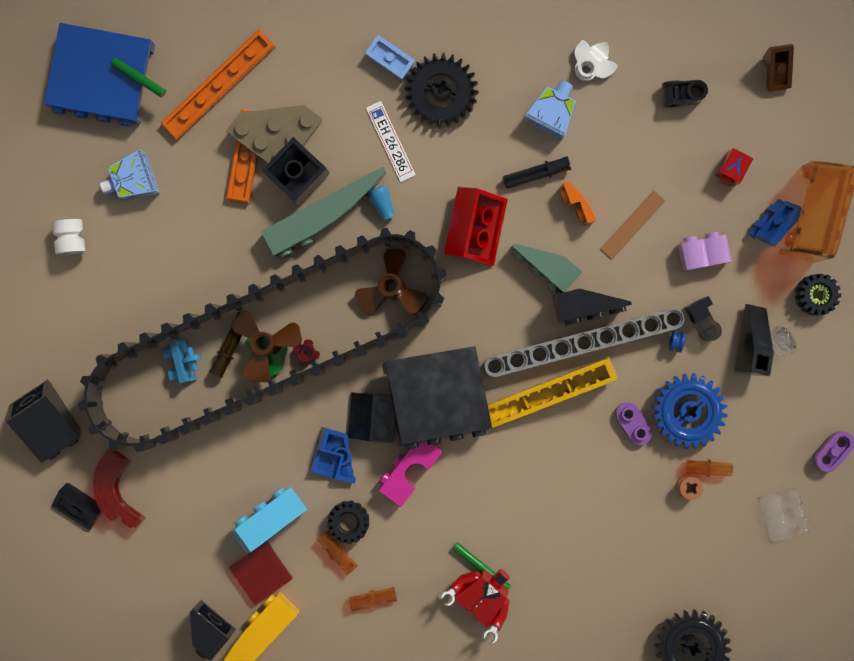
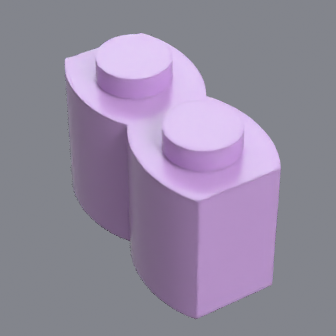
(704, 252)

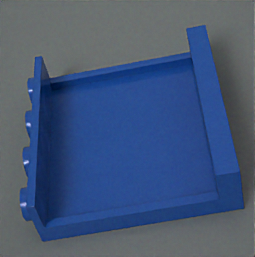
(87, 82)

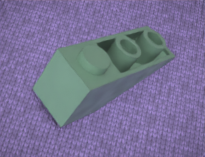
(552, 267)

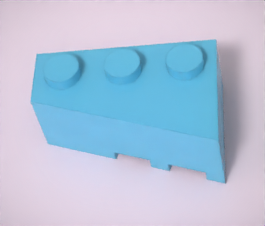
(267, 519)

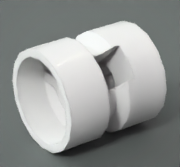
(68, 237)

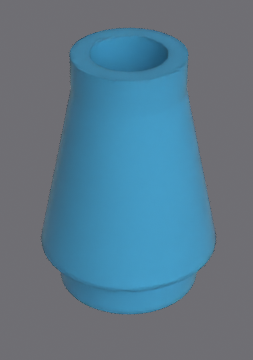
(381, 202)

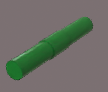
(138, 77)

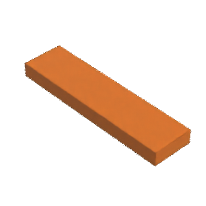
(242, 173)

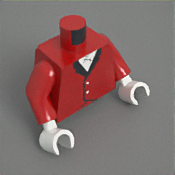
(482, 597)

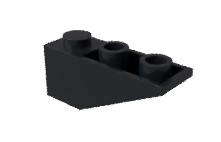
(755, 343)

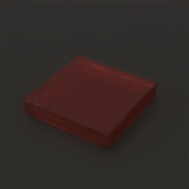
(260, 572)

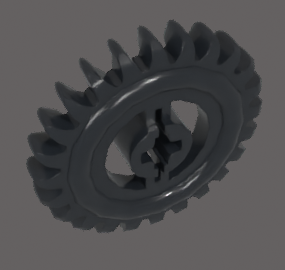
(462, 97)
(672, 641)

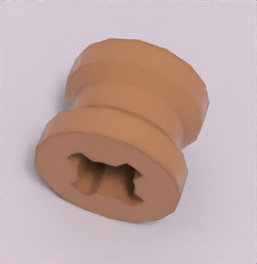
(686, 484)

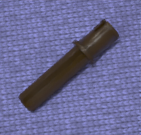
(226, 352)

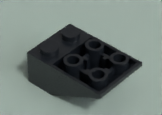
(581, 303)

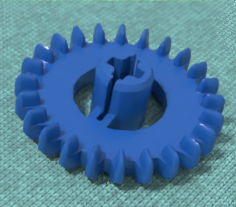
(708, 398)

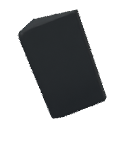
(77, 506)

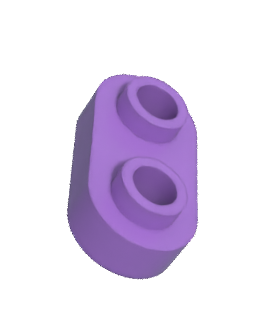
(634, 423)
(833, 451)

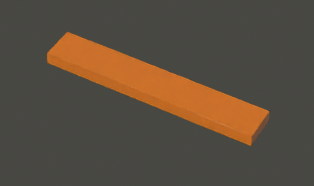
(217, 85)

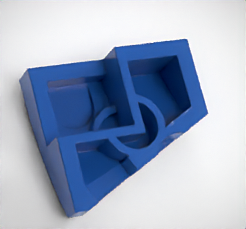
(333, 456)

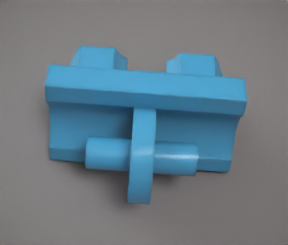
(183, 359)

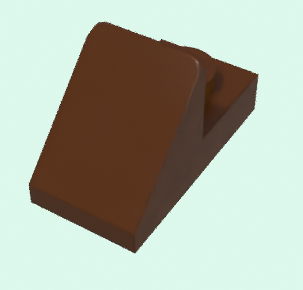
(779, 67)

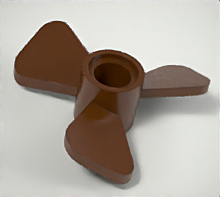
(373, 297)
(258, 366)

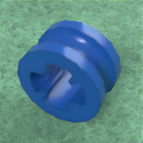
(676, 341)

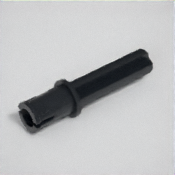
(537, 172)

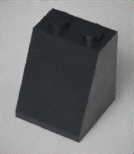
(43, 422)

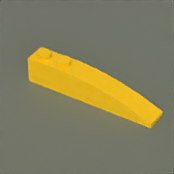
(552, 391)
(263, 628)

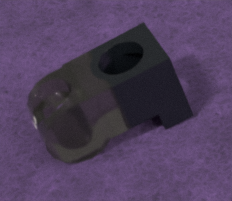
(702, 319)

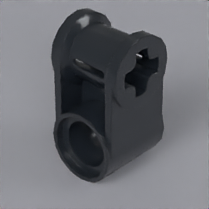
(679, 94)

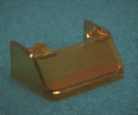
(822, 212)

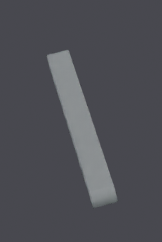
(593, 337)

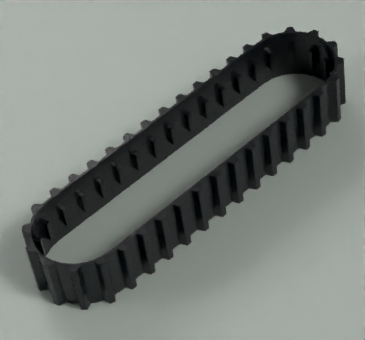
(105, 362)

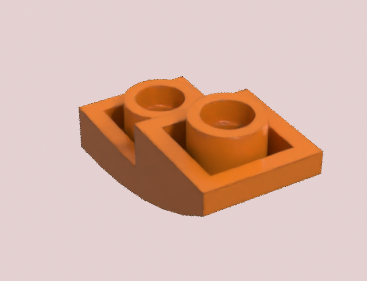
(572, 197)

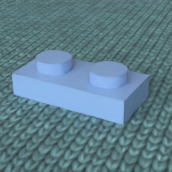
(390, 57)

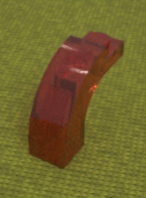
(107, 490)

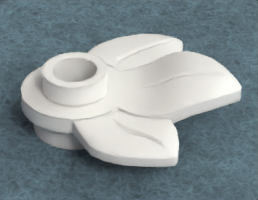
(595, 59)

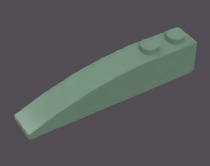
(318, 217)

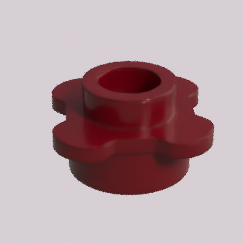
(307, 346)

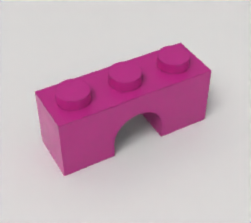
(396, 485)

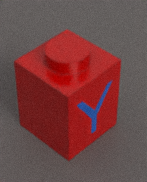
(733, 167)

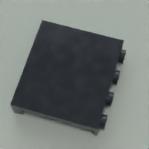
(438, 397)

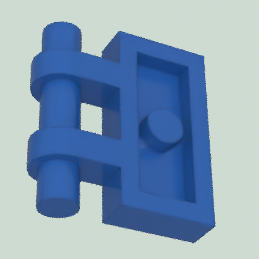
(776, 222)

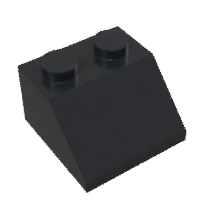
(295, 171)
(371, 417)
(208, 630)

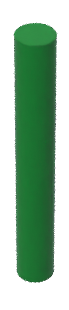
(473, 560)

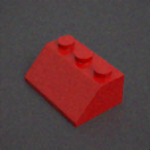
(475, 225)

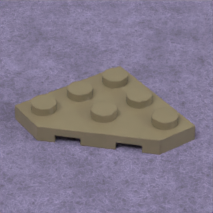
(271, 129)

